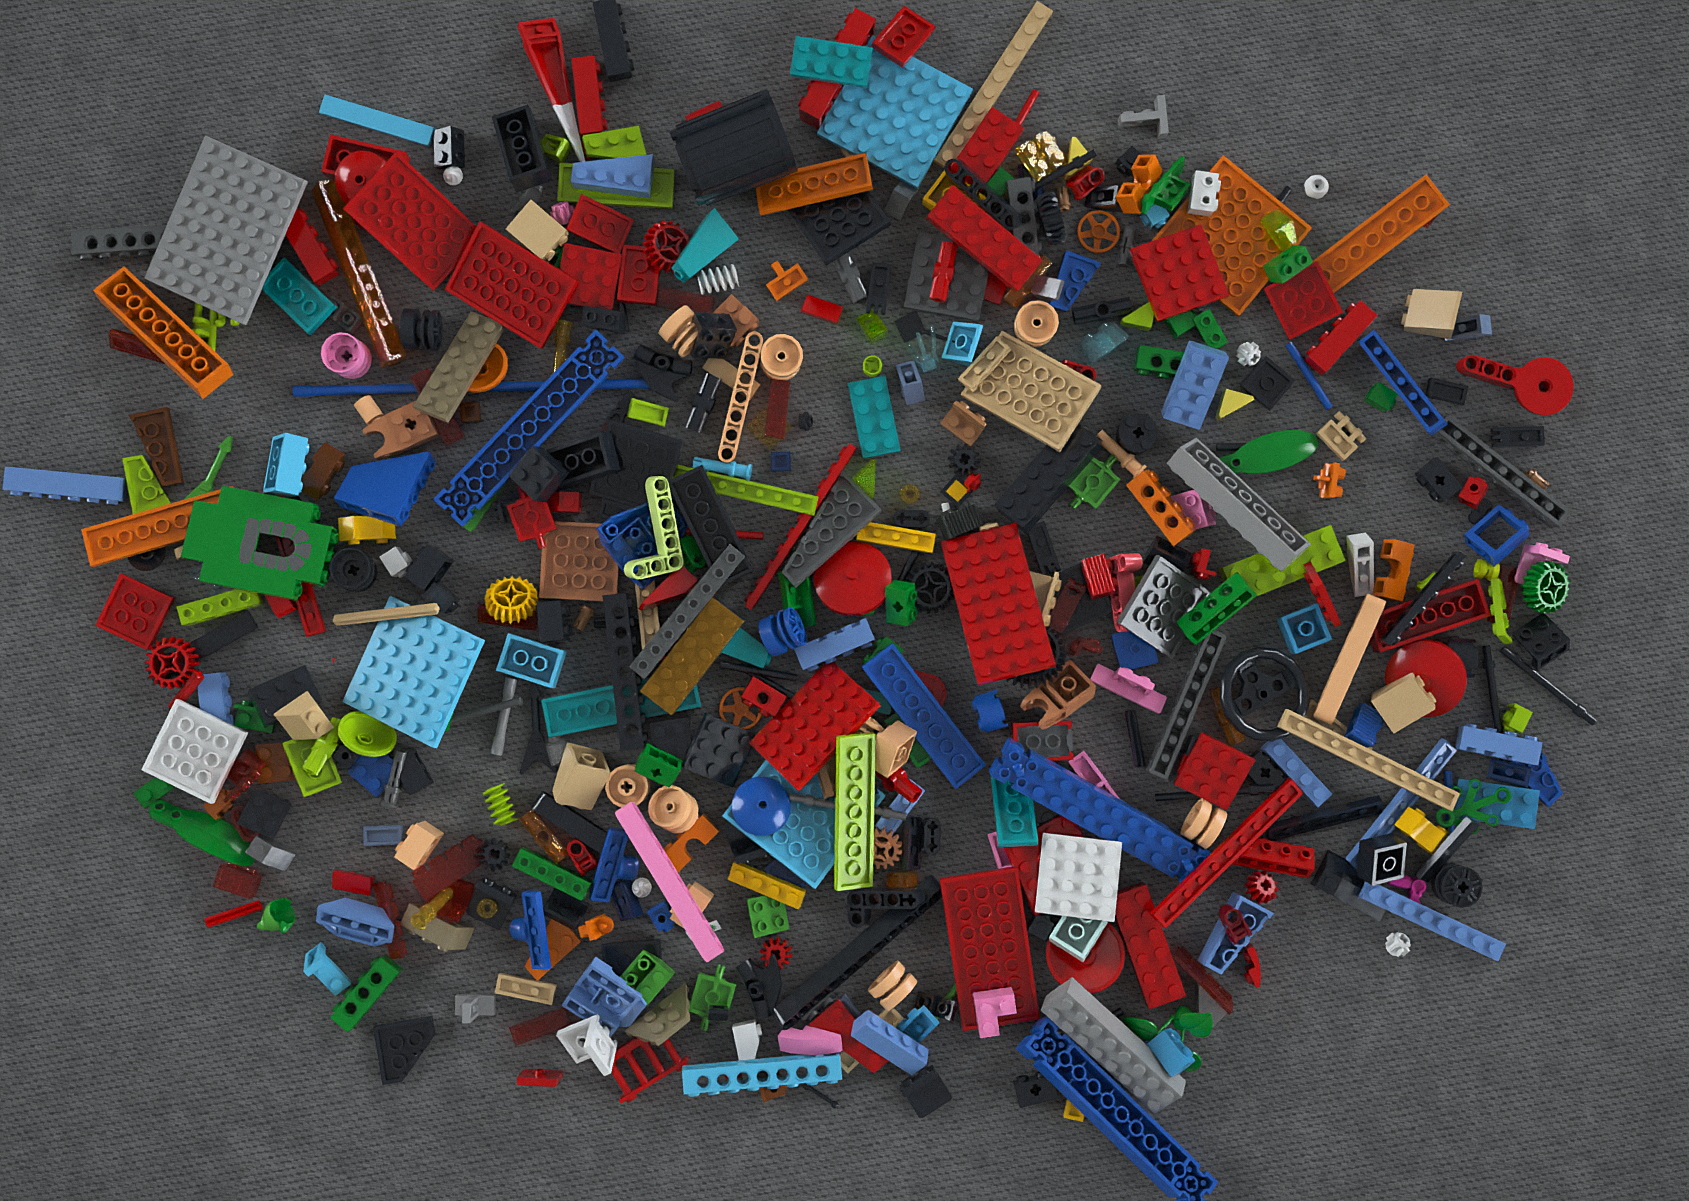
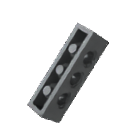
(1013, 188)

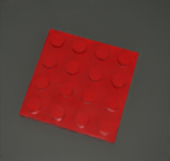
(1179, 272)
(1028, 857)

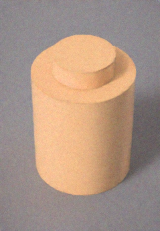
(368, 409)

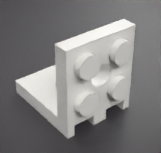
(596, 1046)

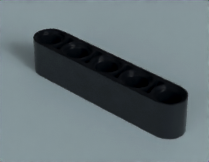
(974, 189)
(570, 821)

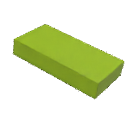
(647, 412)

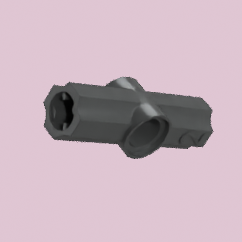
(850, 278)

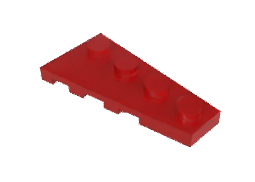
(840, 1021)

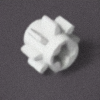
(1248, 353)
(1398, 944)

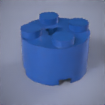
(990, 711)

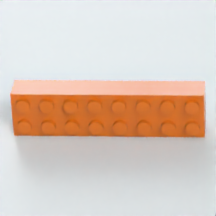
(163, 332)

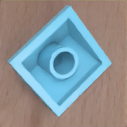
(966, 340)

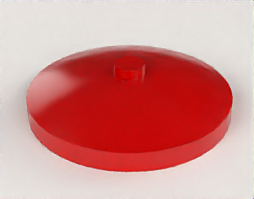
(853, 579)
(1437, 667)
(1099, 968)

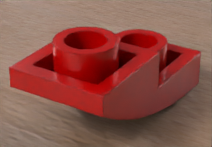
(1253, 971)

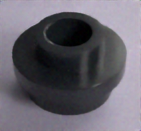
(805, 421)

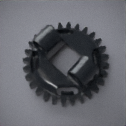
(1046, 674)

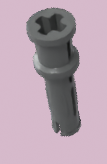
(391, 787)

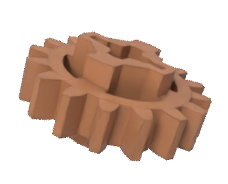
(886, 840)

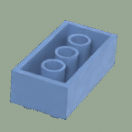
(1194, 384)

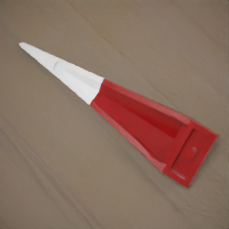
(545, 51)

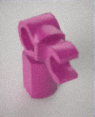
(1415, 886)

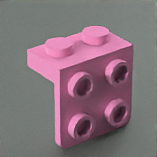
(1195, 508)
(1535, 553)

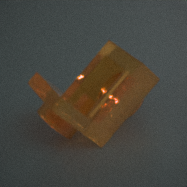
(904, 879)

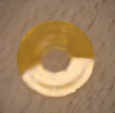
(914, 489)
(480, 908)

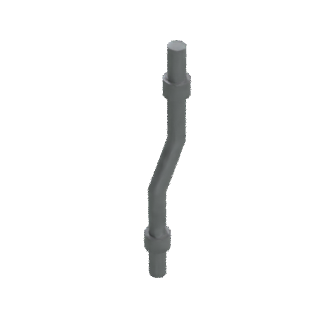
(810, 801)

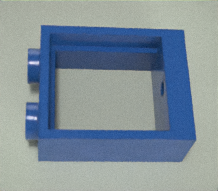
(1485, 550)

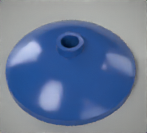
(749, 814)

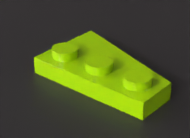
(614, 143)
(143, 485)
(1501, 621)

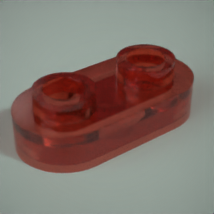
(243, 832)

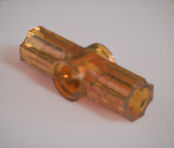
(1013, 298)
(1232, 735)
(535, 826)

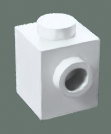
(396, 562)

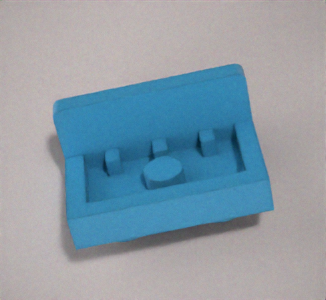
(919, 1024)

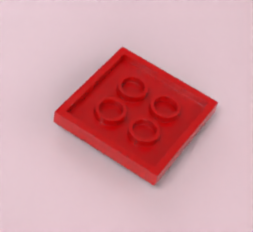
(596, 275)
(1303, 301)
(135, 611)
(1214, 771)

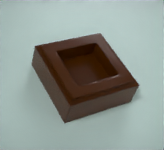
(470, 412)

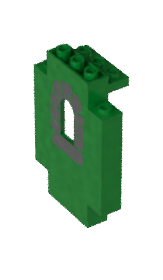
(227, 538)

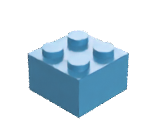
(1303, 628)

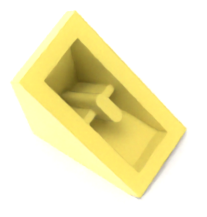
(1075, 149)
(1231, 401)

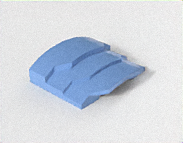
(604, 994)

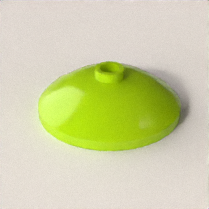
(366, 734)

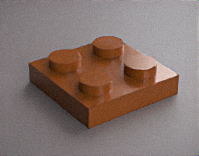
(276, 761)

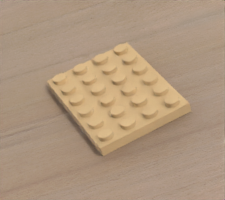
(1035, 393)

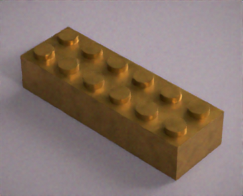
(692, 656)

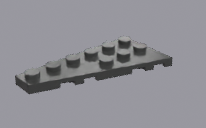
(835, 524)

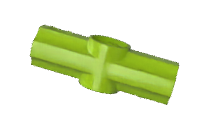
(322, 749)

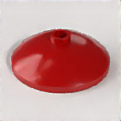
(351, 167)

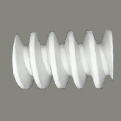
(718, 279)

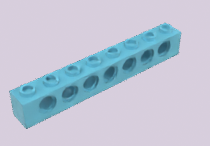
(751, 1067)

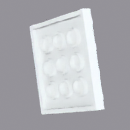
(194, 751)
(1078, 877)

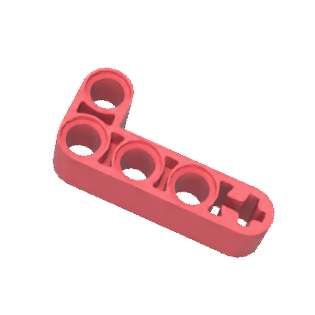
(1122, 568)

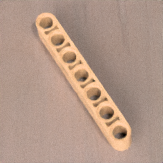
(740, 387)
(1349, 658)

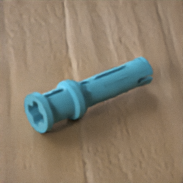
(731, 469)

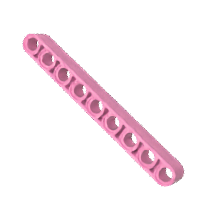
(669, 881)

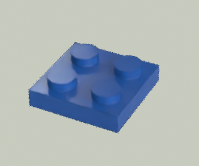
(372, 772)

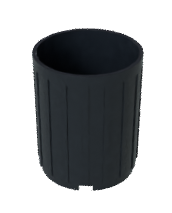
(734, 148)

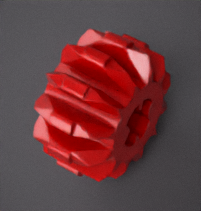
(1261, 887)
(784, 954)

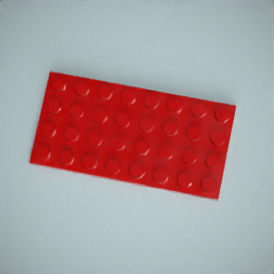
(997, 604)
(989, 941)

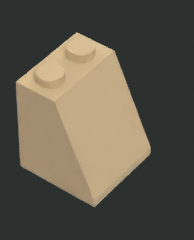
(537, 231)
(1431, 312)
(1403, 701)
(580, 776)

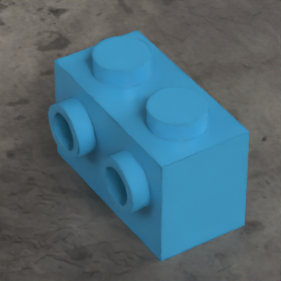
(1171, 1052)

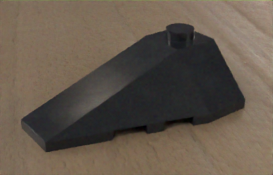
(1341, 881)

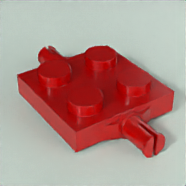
(531, 518)

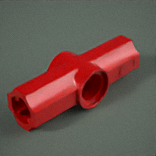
(943, 272)
(900, 783)

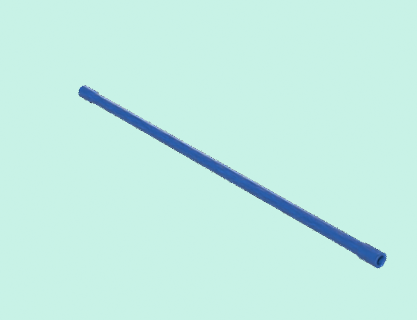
(309, 390)

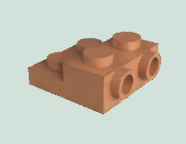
(742, 317)

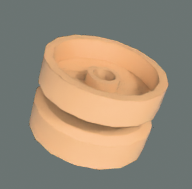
(1042, 314)
(781, 346)
(617, 789)
(673, 809)
(1203, 823)
(892, 985)

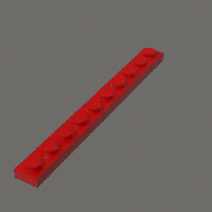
(795, 533)
(1226, 853)

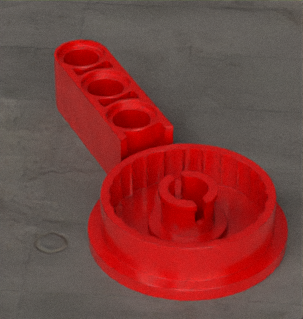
(1525, 381)

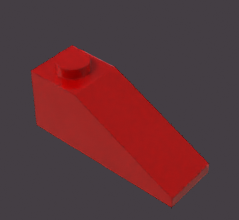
(671, 589)

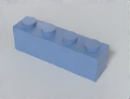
(214, 696)
(1295, 769)
(889, 1042)

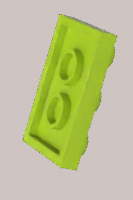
(297, 753)

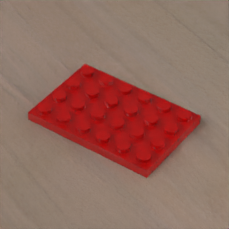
(412, 220)
(511, 285)
(806, 728)

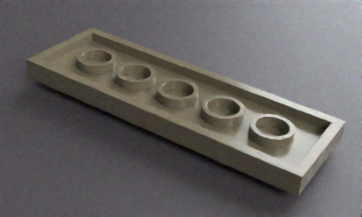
(459, 367)

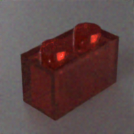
(238, 880)

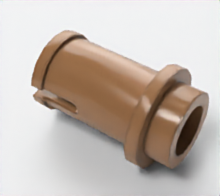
(1063, 198)
(1532, 474)
(583, 617)

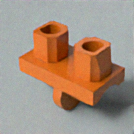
(1328, 480)
(596, 927)

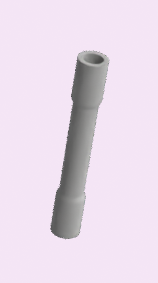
(499, 738)

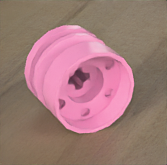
(339, 348)

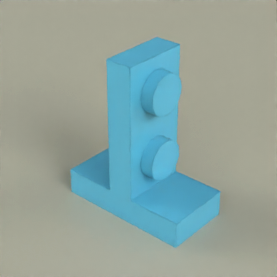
(325, 969)

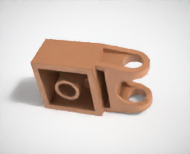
(397, 431)
(1061, 696)

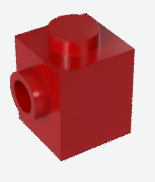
(1473, 492)

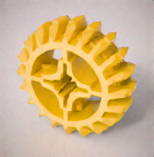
(521, 605)

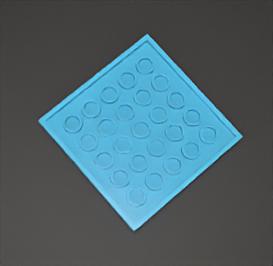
(897, 117)
(414, 674)
(807, 837)

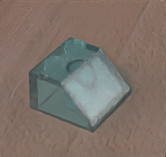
(1103, 342)

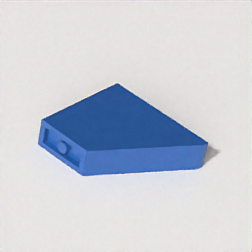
(385, 487)

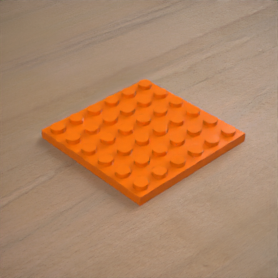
(1237, 234)

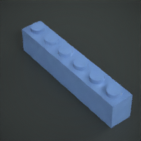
(64, 484)

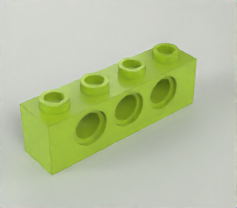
(218, 606)

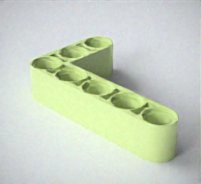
(660, 534)

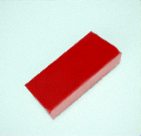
(822, 309)
(352, 882)

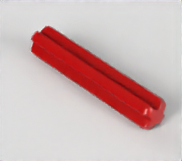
(188, 688)
(233, 914)

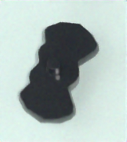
(1477, 515)

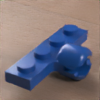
(613, 865)
(533, 930)

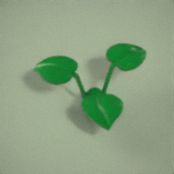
(1197, 1023)

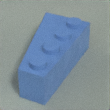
(618, 176)
(834, 644)
(1498, 745)
(1219, 950)

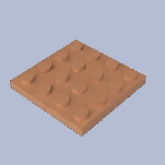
(576, 564)

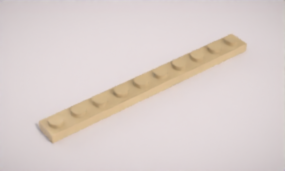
(995, 83)
(1368, 760)

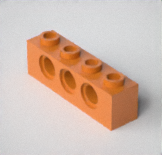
(1139, 487)

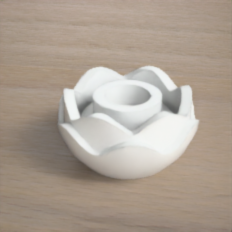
(1314, 192)

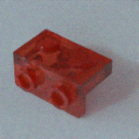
(1089, 644)

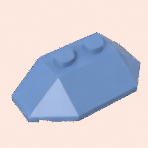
(356, 921)

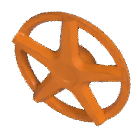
(1098, 231)
(738, 708)

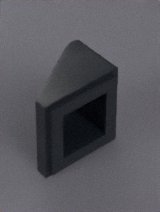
(718, 1013)

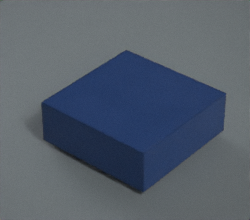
(780, 461)

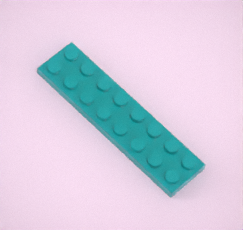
(597, 709)

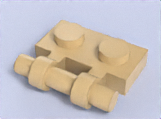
(1337, 440)

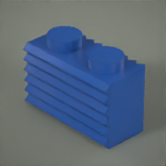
(1364, 725)

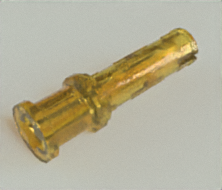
(561, 339)
(428, 911)

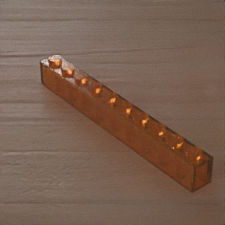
(358, 274)

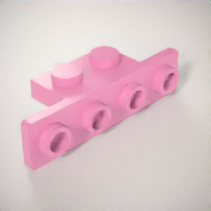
(1130, 686)

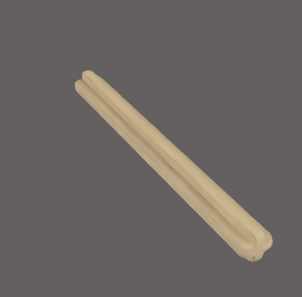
(386, 614)

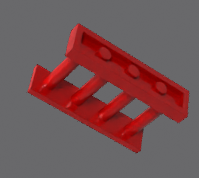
(626, 1051)

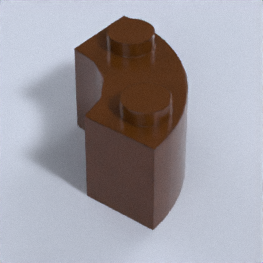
(323, 470)

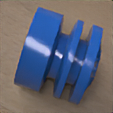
(782, 631)

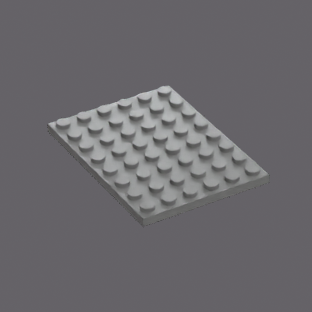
(226, 230)

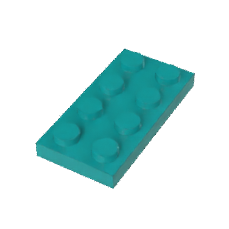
(831, 61)
(297, 296)
(874, 417)
(1013, 816)

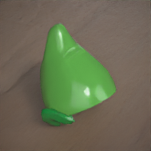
(277, 916)

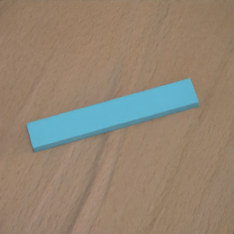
(377, 120)

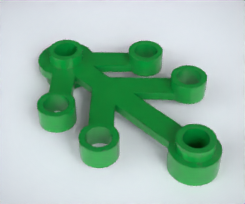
(1470, 808)

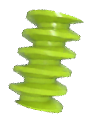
(499, 805)

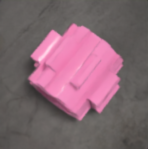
(562, 212)

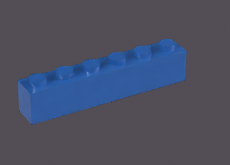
(1402, 383)

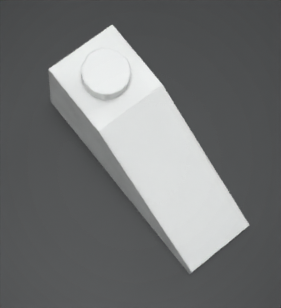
(1361, 563)
(747, 1039)

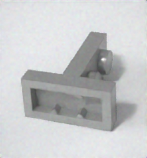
(1148, 117)
(471, 1005)

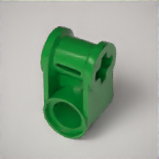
(691, 553)

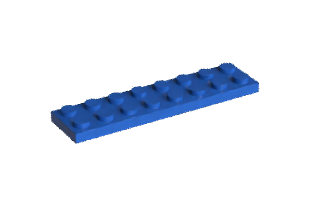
(924, 714)

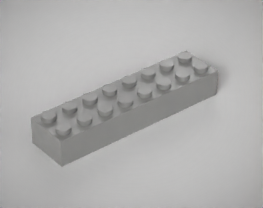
(1238, 504)
(1112, 1045)

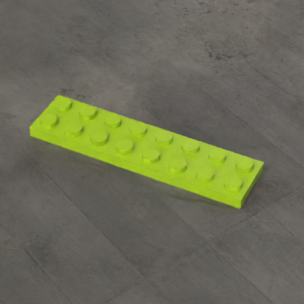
(854, 811)

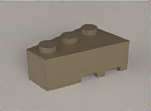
(438, 931)

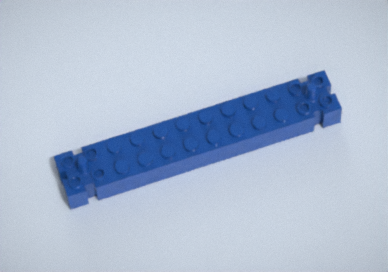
(529, 427)
(1097, 810)
(1115, 1113)

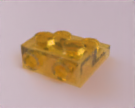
(1041, 155)

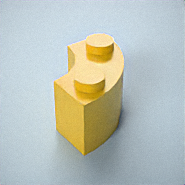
(365, 529)
(1415, 825)

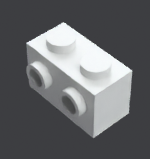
(1203, 193)

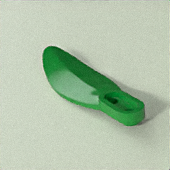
(1272, 452)
(204, 832)

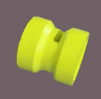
(1485, 570)

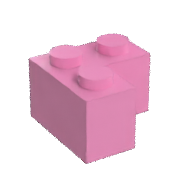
(990, 1005)

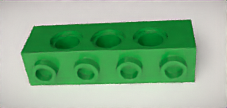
(1164, 356)
(1216, 608)
(552, 873)
(349, 1019)

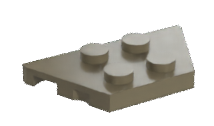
(663, 1019)

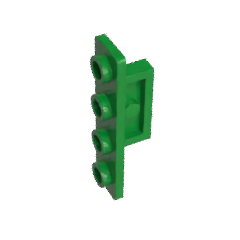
(1168, 190)
(798, 598)

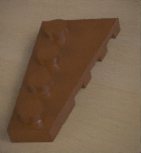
(159, 440)

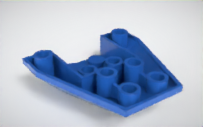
(632, 537)

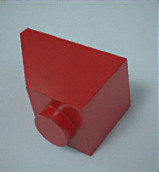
(565, 502)

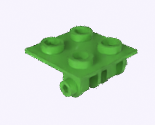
(766, 915)

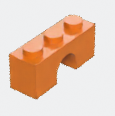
(1146, 173)
(1399, 557)
(703, 830)

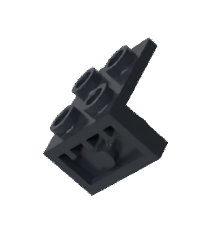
(1542, 640)

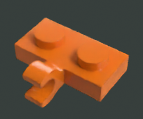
(786, 280)

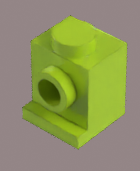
(1516, 718)

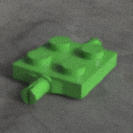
(1094, 483)
(711, 991)

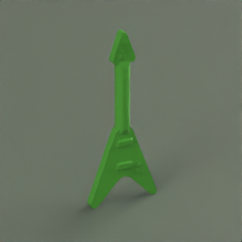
(207, 485)

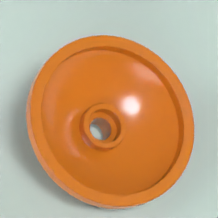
(496, 369)

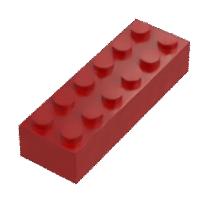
(822, 94)
(984, 239)
(1448, 610)
(1147, 947)

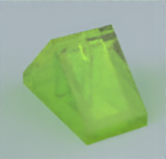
(1280, 229)
(872, 327)
(866, 478)

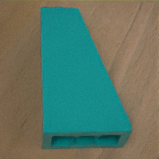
(705, 245)
(747, 649)

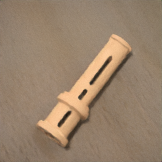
(1127, 460)

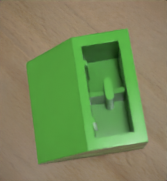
(647, 975)

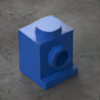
(661, 909)

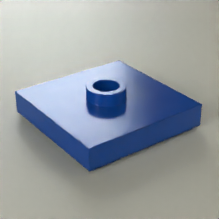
(1132, 651)

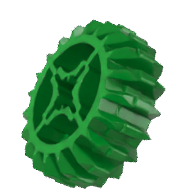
(1545, 586)

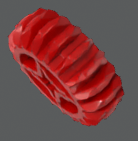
(662, 232)
(158, 655)

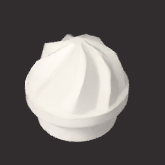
(453, 175)
(641, 887)

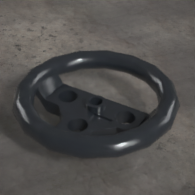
(1261, 690)

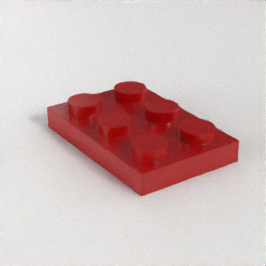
(903, 36)
(599, 224)
(637, 277)
(1323, 599)

